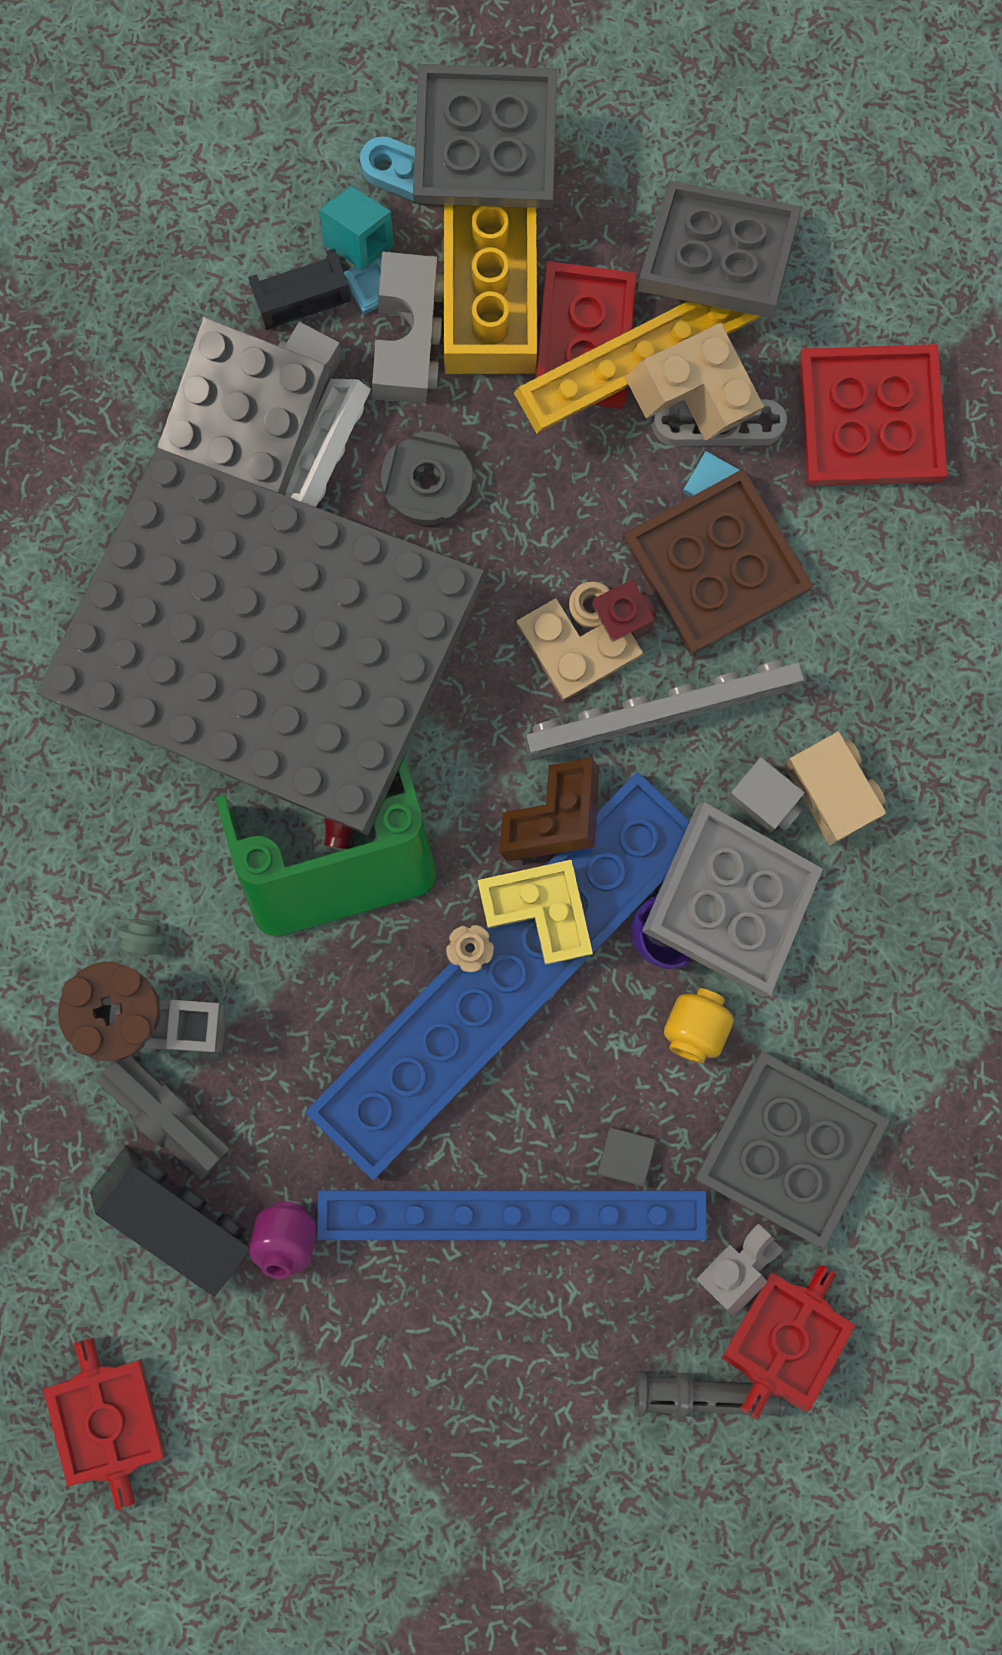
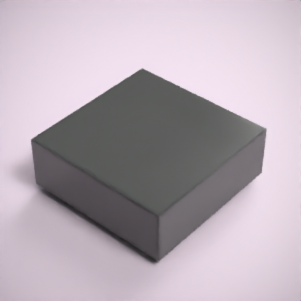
(626, 1156)

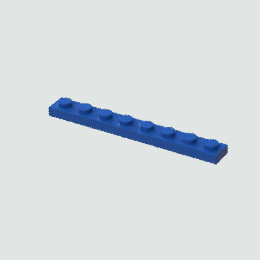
(511, 1215)

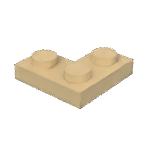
(572, 660)

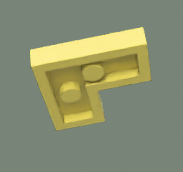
(547, 896)

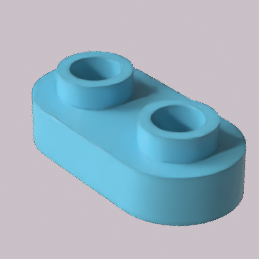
(400, 176)

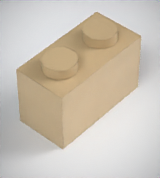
(836, 787)

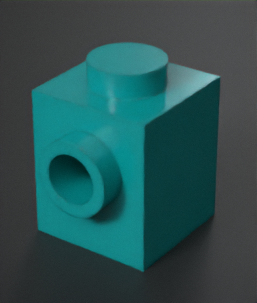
(356, 227)

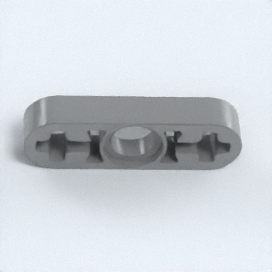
(752, 436)

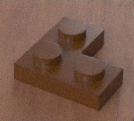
(561, 824)

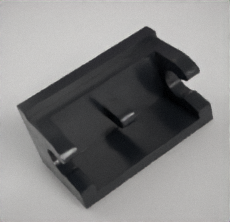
(301, 291)

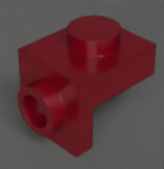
(625, 611)

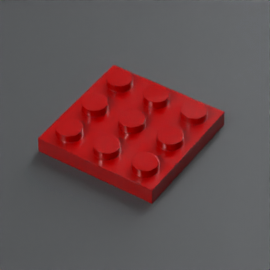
(872, 415)

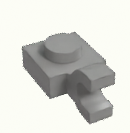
(735, 1276)

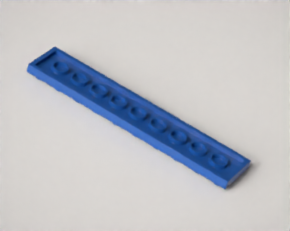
(471, 1015)

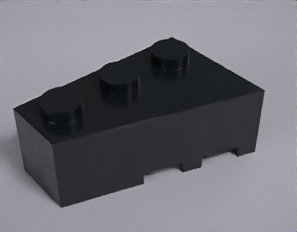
(169, 1221)

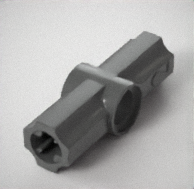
(164, 1116)

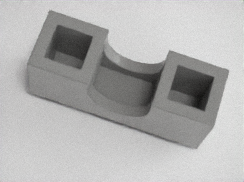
(408, 290)
(181, 1025)

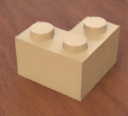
(703, 374)

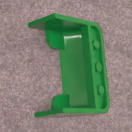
(339, 883)

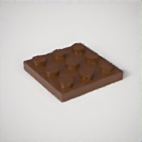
(717, 562)

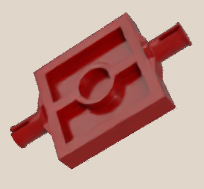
(788, 1342)
(104, 1423)

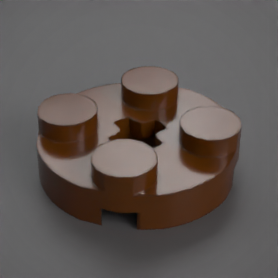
(132, 1027)

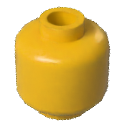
(698, 1026)

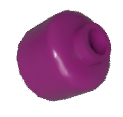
(283, 1239)

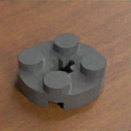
(412, 457)

